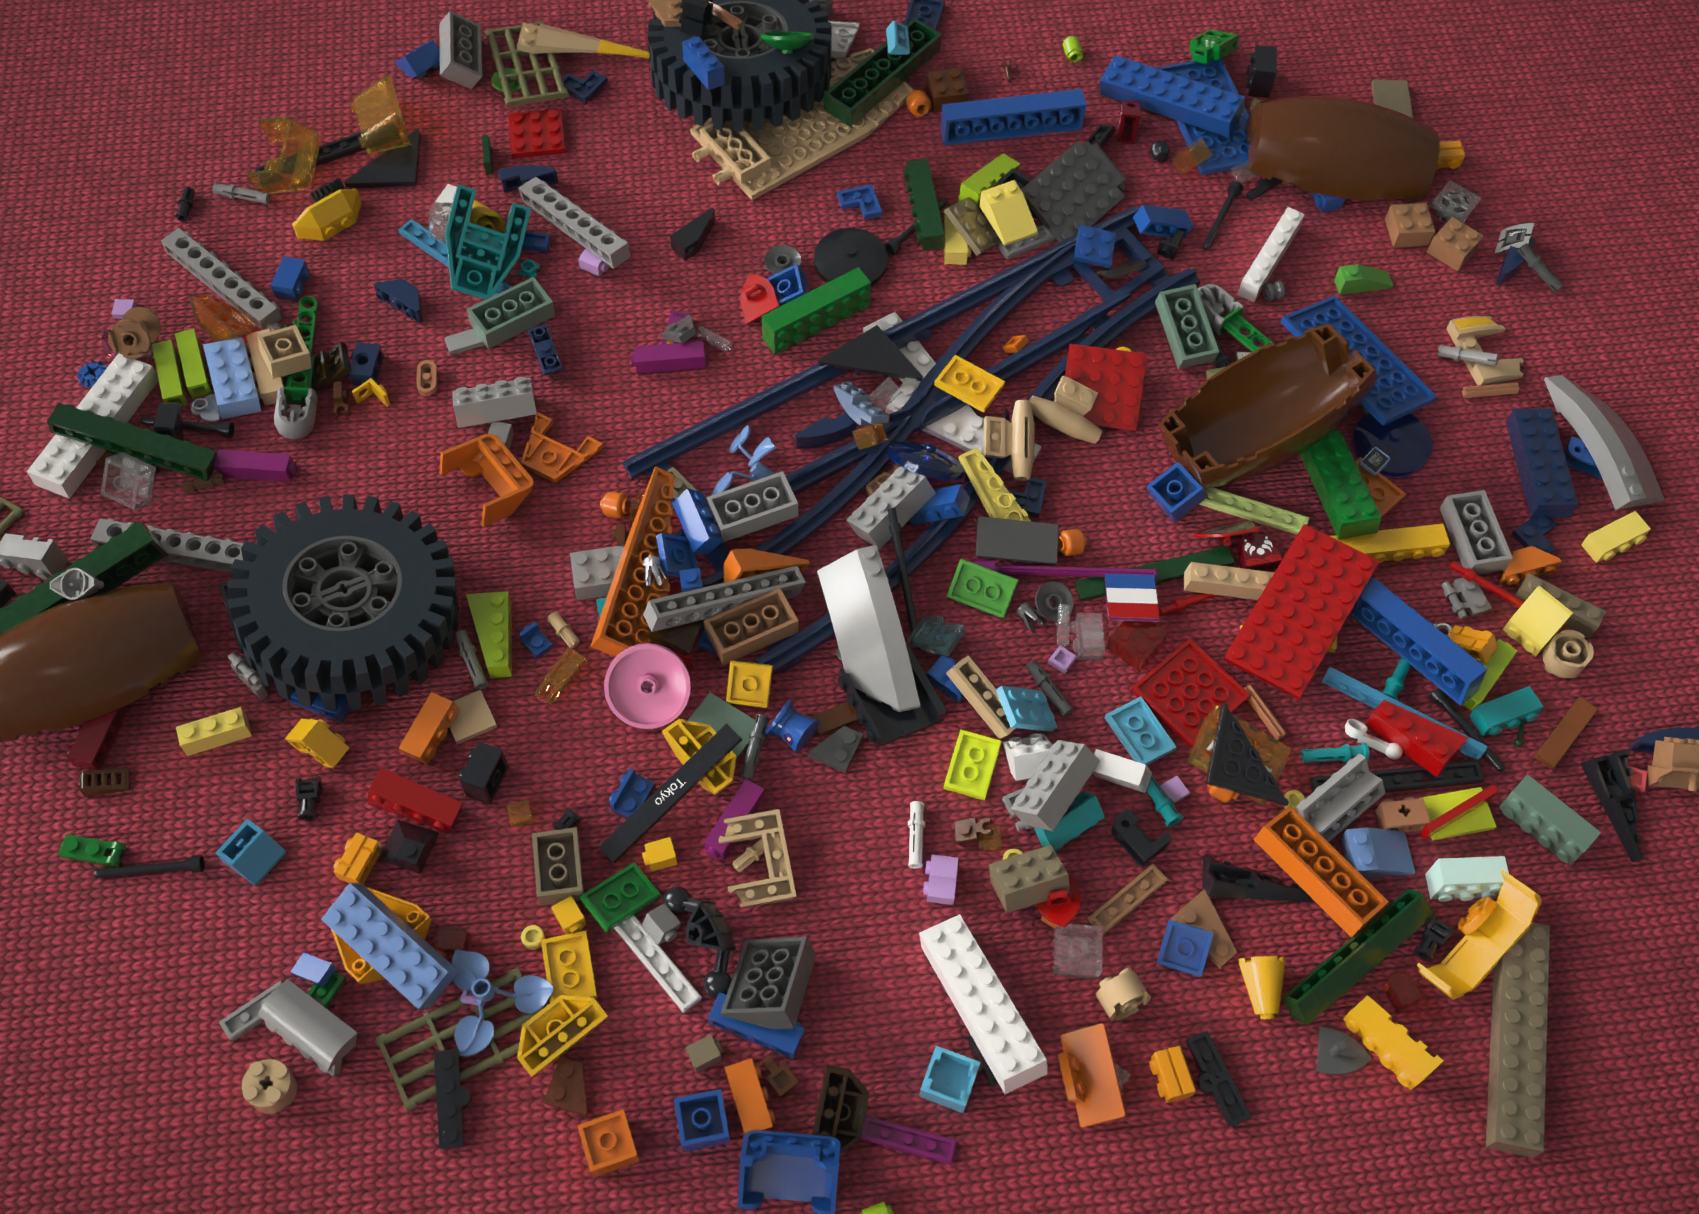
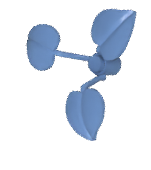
(757, 469)
(474, 1034)

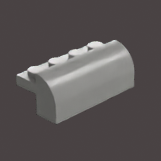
(1342, 798)
(308, 1027)

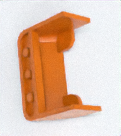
(498, 466)

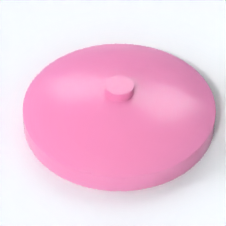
(647, 686)

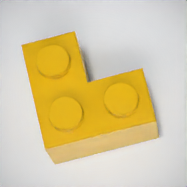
(316, 739)

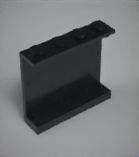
(886, 724)

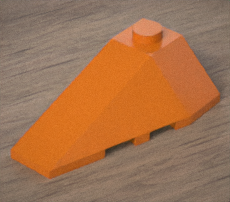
(751, 562)

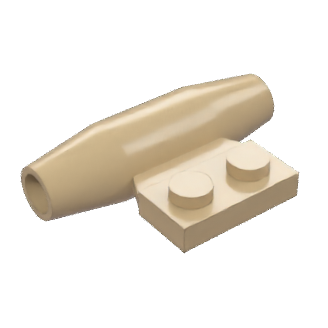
(1068, 410)
(1012, 439)

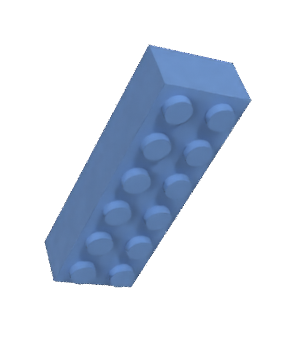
(390, 945)

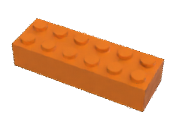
(1321, 871)

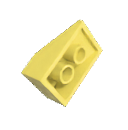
(1008, 212)
(1537, 621)

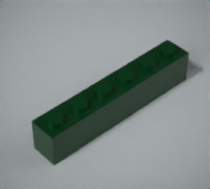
(924, 204)

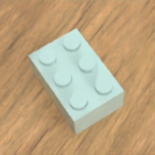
(1466, 878)

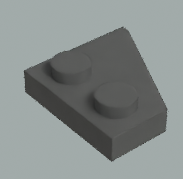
(680, 331)
(837, 749)

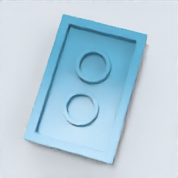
(1026, 708)
(1140, 732)

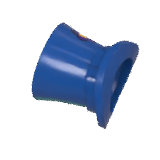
(793, 727)

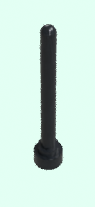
(1234, 190)
(893, 245)
(225, 429)
(1440, 698)
(195, 864)

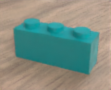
(1506, 712)
(1080, 815)

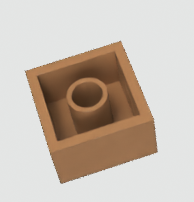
(1409, 225)
(1454, 244)

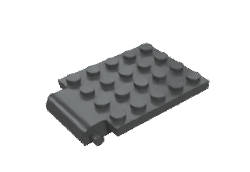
(1075, 190)

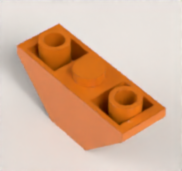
(1527, 561)

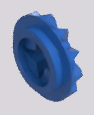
(84, 376)

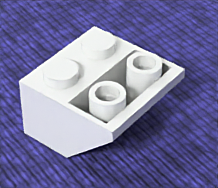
(1026, 754)

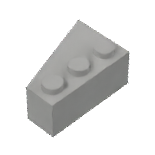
(31, 556)

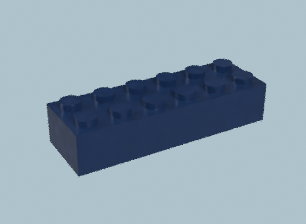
(1541, 463)

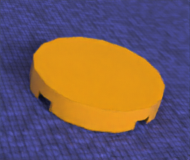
(1477, 915)

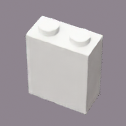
(1122, 771)

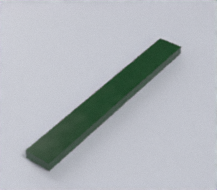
(1167, 570)

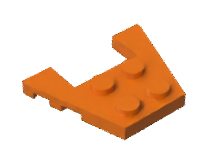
(552, 458)

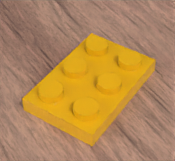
(969, 383)
(569, 965)

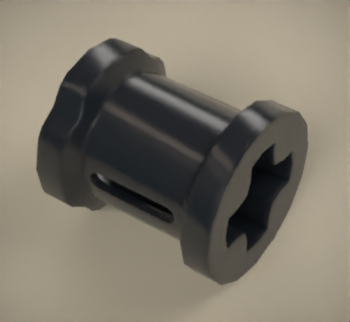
(568, 820)

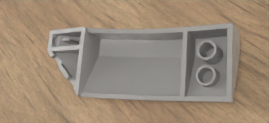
(1610, 443)
(869, 628)

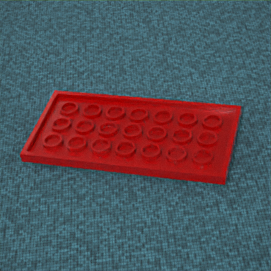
(1301, 611)

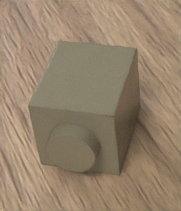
(704, 1053)

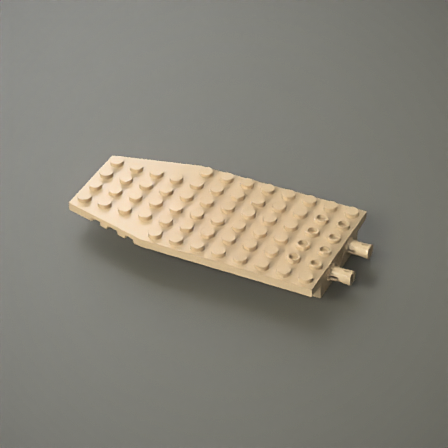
(777, 154)

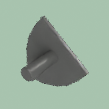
(1339, 1053)

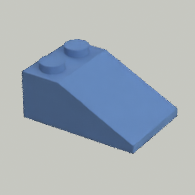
(1377, 852)

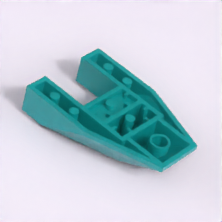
(479, 255)

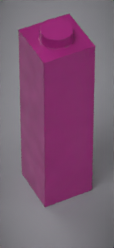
(668, 357)
(255, 465)
(743, 803)

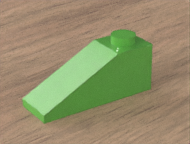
(1361, 279)

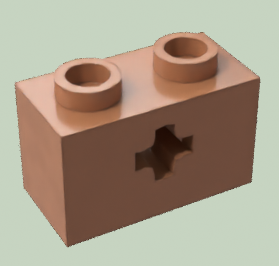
(1403, 815)

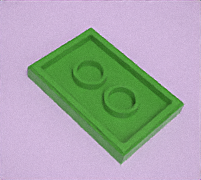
(982, 588)

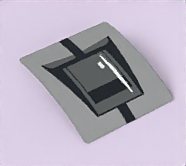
(1514, 236)

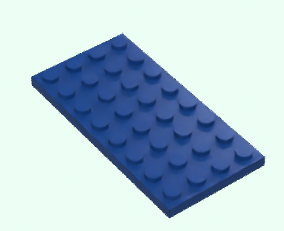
(1226, 150)
(1396, 386)

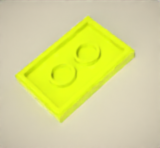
(972, 765)
(1475, 821)

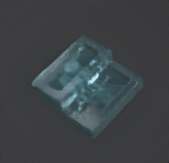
(936, 636)

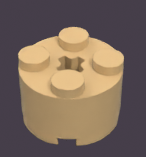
(1567, 654)
(1122, 995)
(260, 1076)

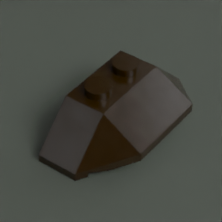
(841, 1106)

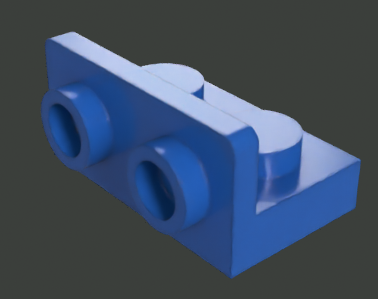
(631, 793)

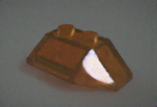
(219, 318)

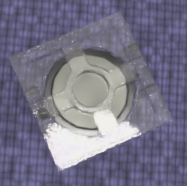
(1456, 202)

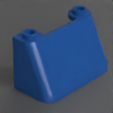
(789, 1169)

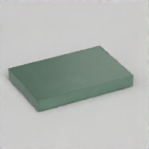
(717, 713)

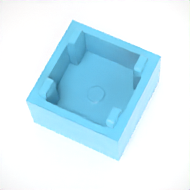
(949, 1079)

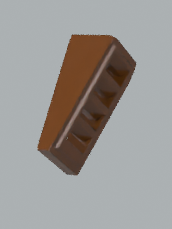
(95, 775)

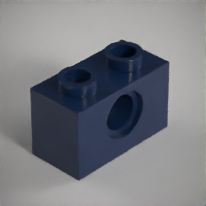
(365, 363)

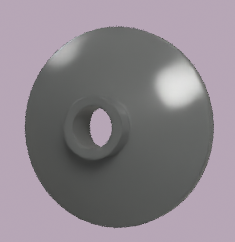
(781, 258)
(1057, 594)

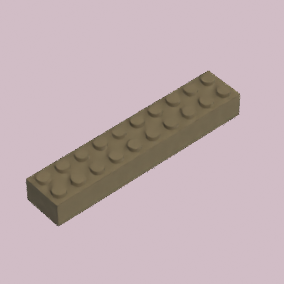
(1519, 1046)

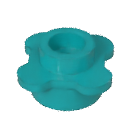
(529, 268)

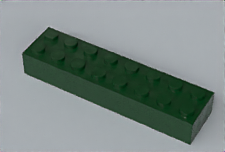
(880, 75)
(112, 563)

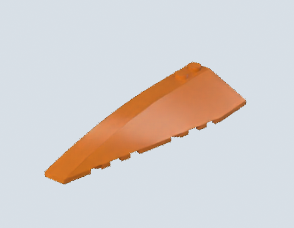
(622, 615)

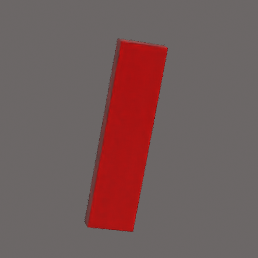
(1459, 811)

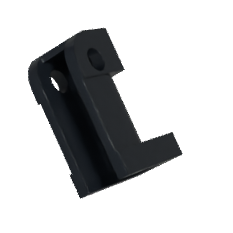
(1135, 841)

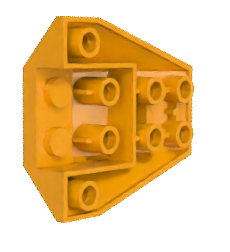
(407, 911)

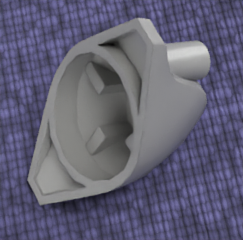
(76, 584)

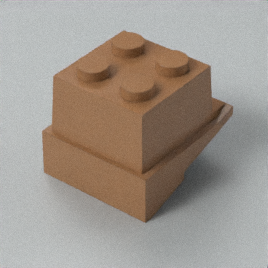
(1675, 764)

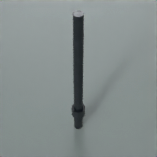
(895, 529)

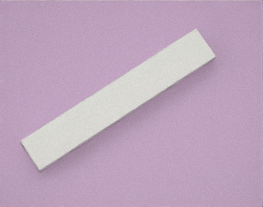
(658, 964)

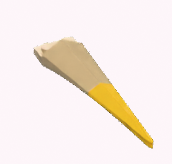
(555, 40)

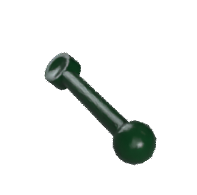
(1518, 742)

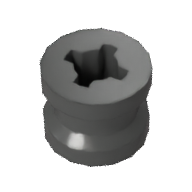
(1273, 291)

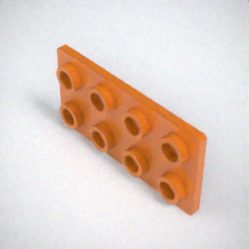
(1091, 1075)

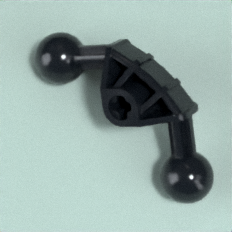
(707, 930)

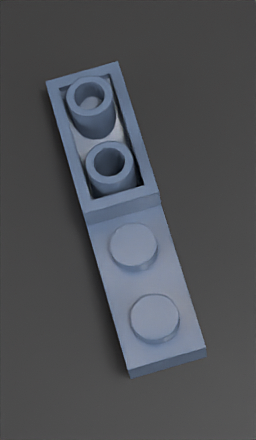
(857, 405)

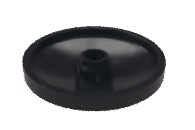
(847, 250)

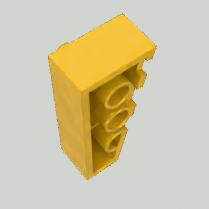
(1391, 1043)

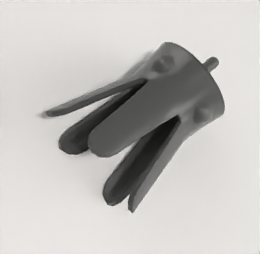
(1026, 610)

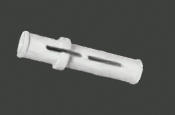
(916, 827)

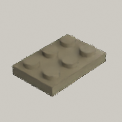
(972, 226)

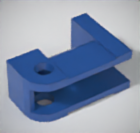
(1583, 460)

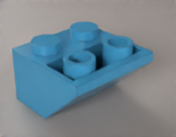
(250, 852)

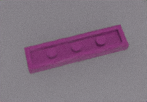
(908, 1140)

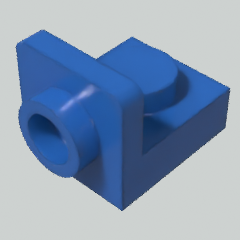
(535, 640)

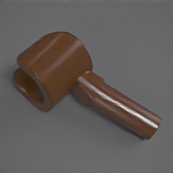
(1007, 69)

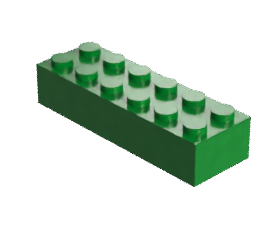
(816, 310)
(1341, 487)

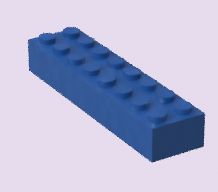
(1172, 95)
(1012, 117)
(1419, 642)

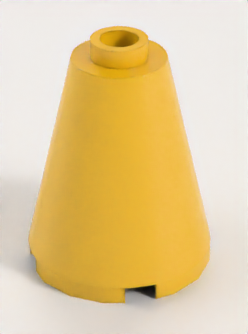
(486, 217)
(1264, 983)

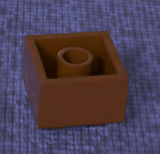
(946, 87)

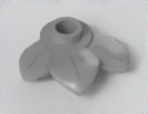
(206, 408)

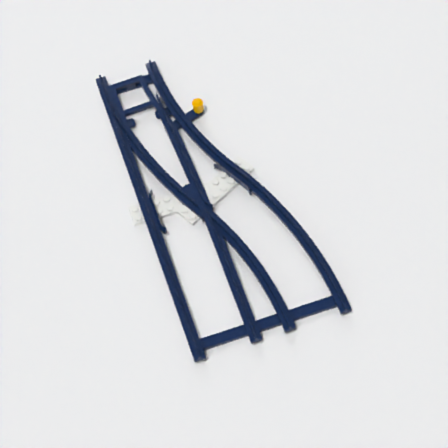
(926, 406)

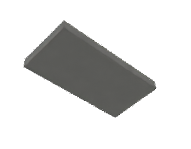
(1017, 540)

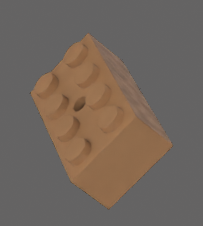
(751, 626)

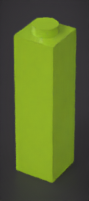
(193, 363)
(169, 373)
(1495, 667)

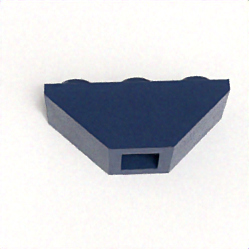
(401, 297)
(545, 350)

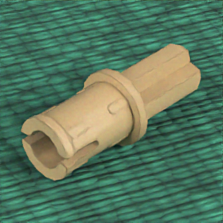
(563, 630)
(749, 856)

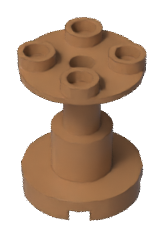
(135, 332)

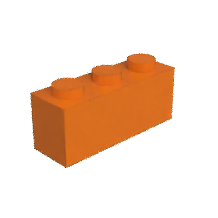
(429, 728)
(749, 1096)

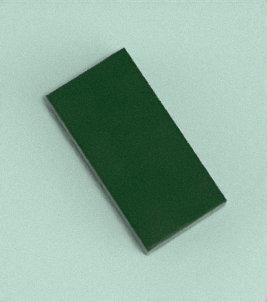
(487, 154)

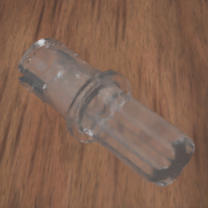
(714, 338)
(1063, 625)

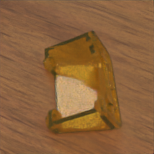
(380, 117)

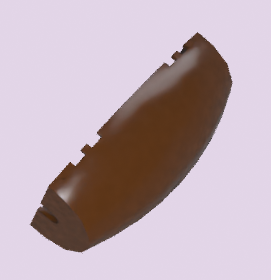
(1342, 148)
(1267, 407)
(92, 657)

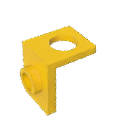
(372, 388)

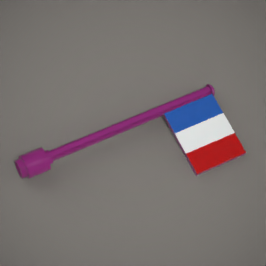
(1129, 592)

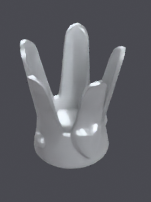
(653, 564)

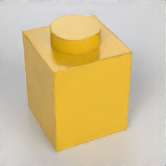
(659, 854)
(569, 916)

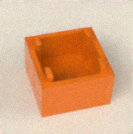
(608, 1143)

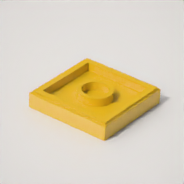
(749, 684)

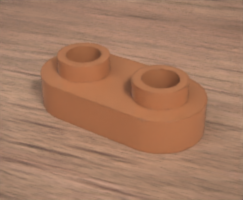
(425, 379)

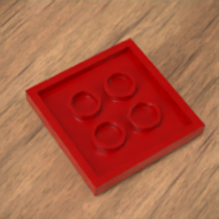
(536, 133)

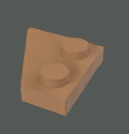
(667, 11)

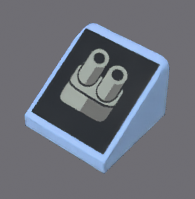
(1375, 461)

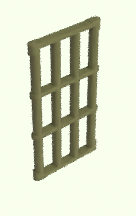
(520, 75)
(437, 1038)

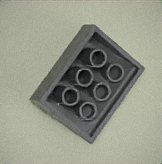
(770, 982)

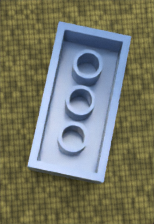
(232, 378)

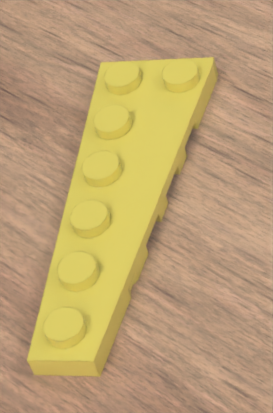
(990, 488)

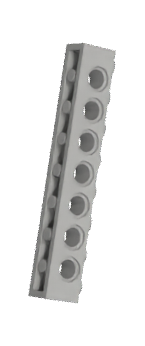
(575, 222)
(221, 279)
(185, 552)
(715, 599)

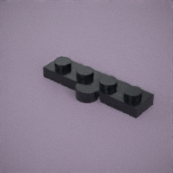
(1217, 1080)
(449, 1099)

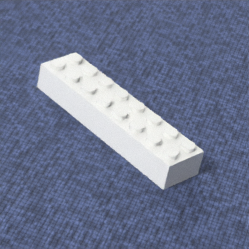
(116, 395)
(983, 1004)

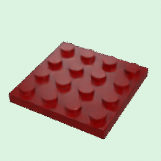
(1115, 377)
(1187, 689)

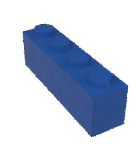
(778, 1040)

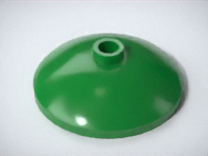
(787, 40)

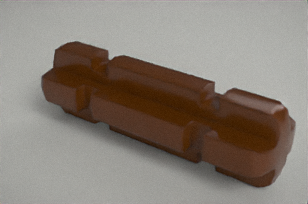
(200, 484)

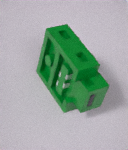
(1213, 46)

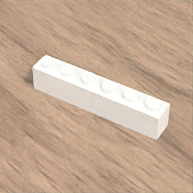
(1270, 254)

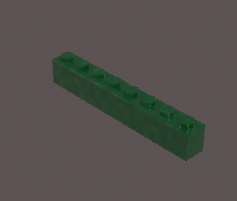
(132, 440)
(1358, 956)

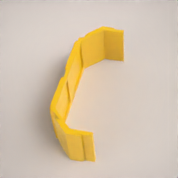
(1483, 948)

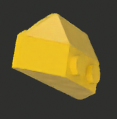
(329, 215)
(686, 739)
(557, 1030)

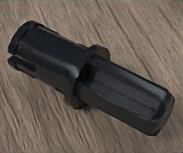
(185, 204)

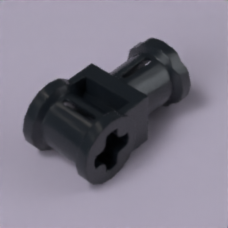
(308, 794)
(1434, 936)

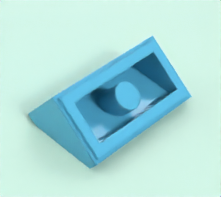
(897, 39)

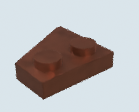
(567, 1087)

